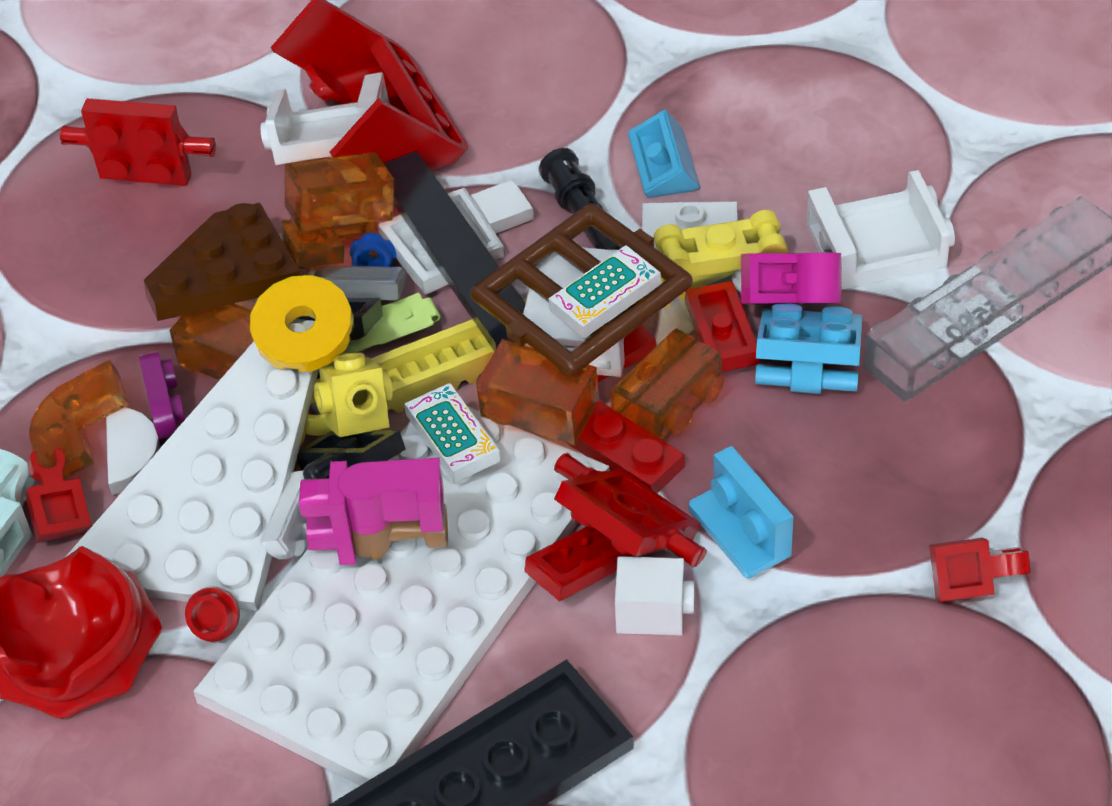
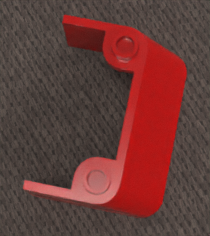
(337, 56)

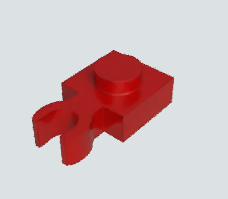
(55, 504)

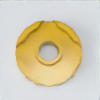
(297, 298)

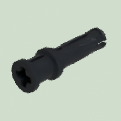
(573, 189)

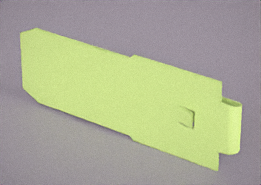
(398, 320)

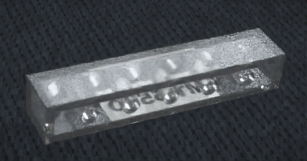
(989, 299)

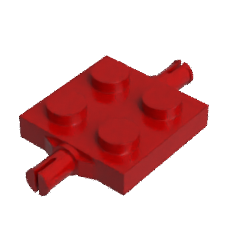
(137, 141)
(626, 512)

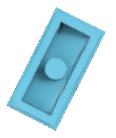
(663, 156)

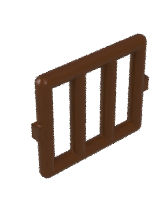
(559, 240)

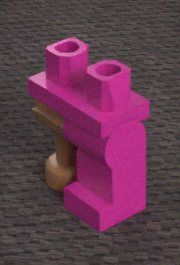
(374, 505)

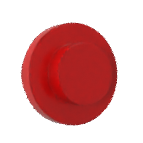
(212, 614)

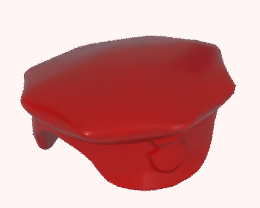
(73, 633)

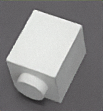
(652, 596)

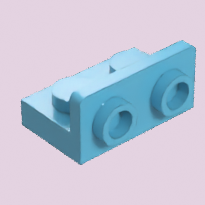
(744, 516)

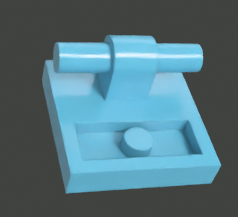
(808, 342)

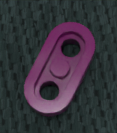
(158, 379)

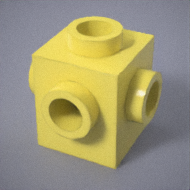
(353, 395)

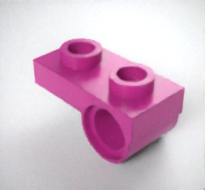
(791, 278)

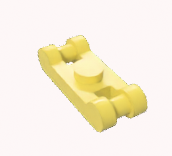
(720, 246)

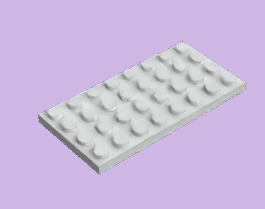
(373, 652)

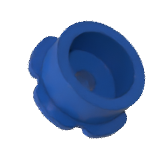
(372, 242)

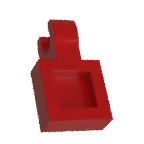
(968, 567)

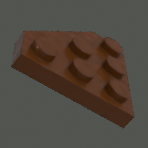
(220, 264)

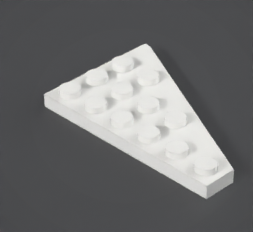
(212, 487)

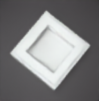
(504, 206)

